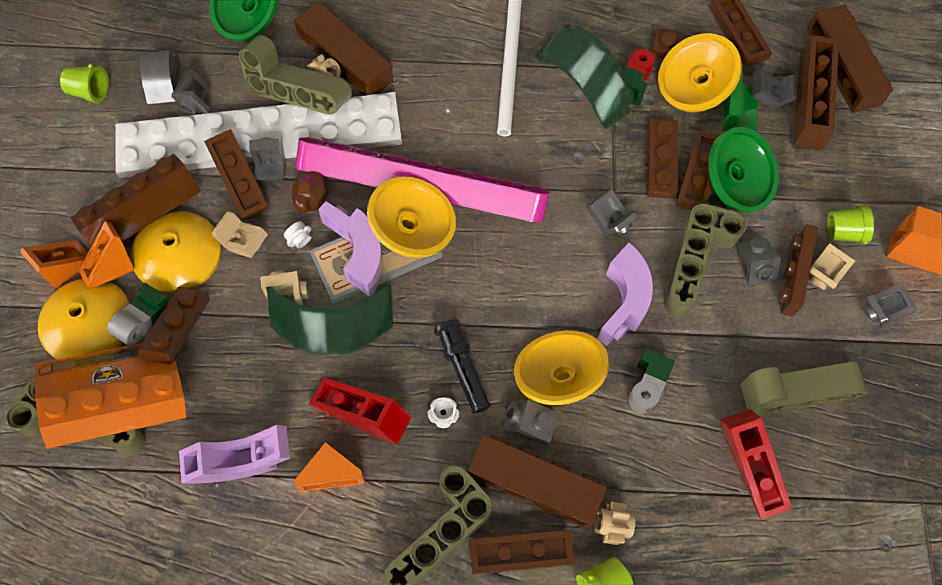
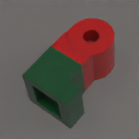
(637, 71)

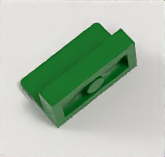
(740, 107)

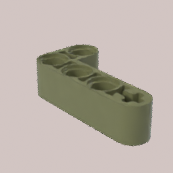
(290, 83)
(695, 261)
(772, 392)
(26, 405)
(433, 536)

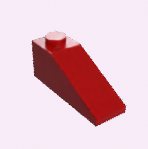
(362, 410)
(756, 462)

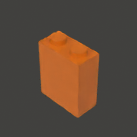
(918, 240)

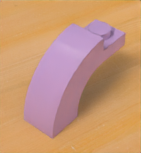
(366, 263)
(636, 289)
(234, 459)

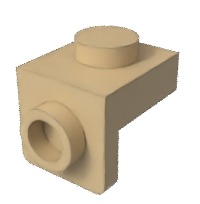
(239, 236)
(829, 268)
(286, 284)

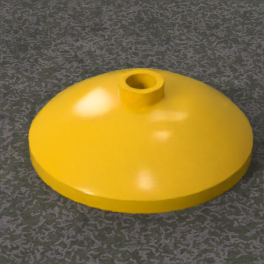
(698, 59)
(419, 207)
(185, 262)
(86, 333)
(561, 367)

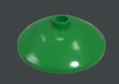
(242, 18)
(743, 170)

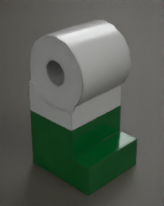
(138, 316)
(652, 383)

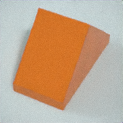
(105, 259)
(57, 260)
(327, 471)

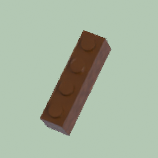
(356, 57)
(858, 69)
(816, 93)
(139, 200)
(537, 481)

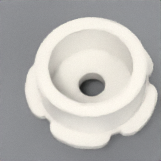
(297, 235)
(449, 406)

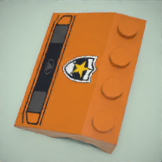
(104, 395)

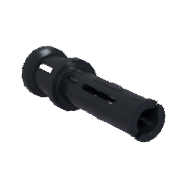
(455, 351)

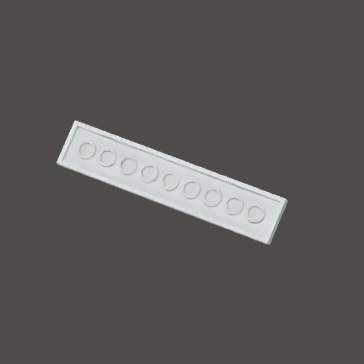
(359, 123)

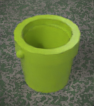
(85, 82)
(851, 224)
(606, 573)

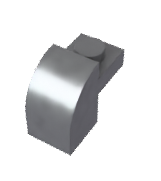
(159, 75)

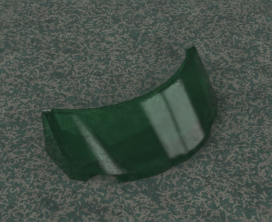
(592, 69)
(334, 329)

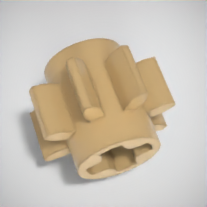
(324, 66)
(614, 523)

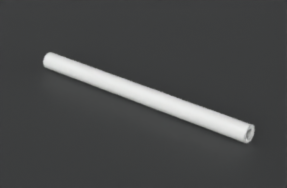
(509, 68)

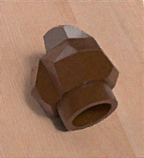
(310, 192)

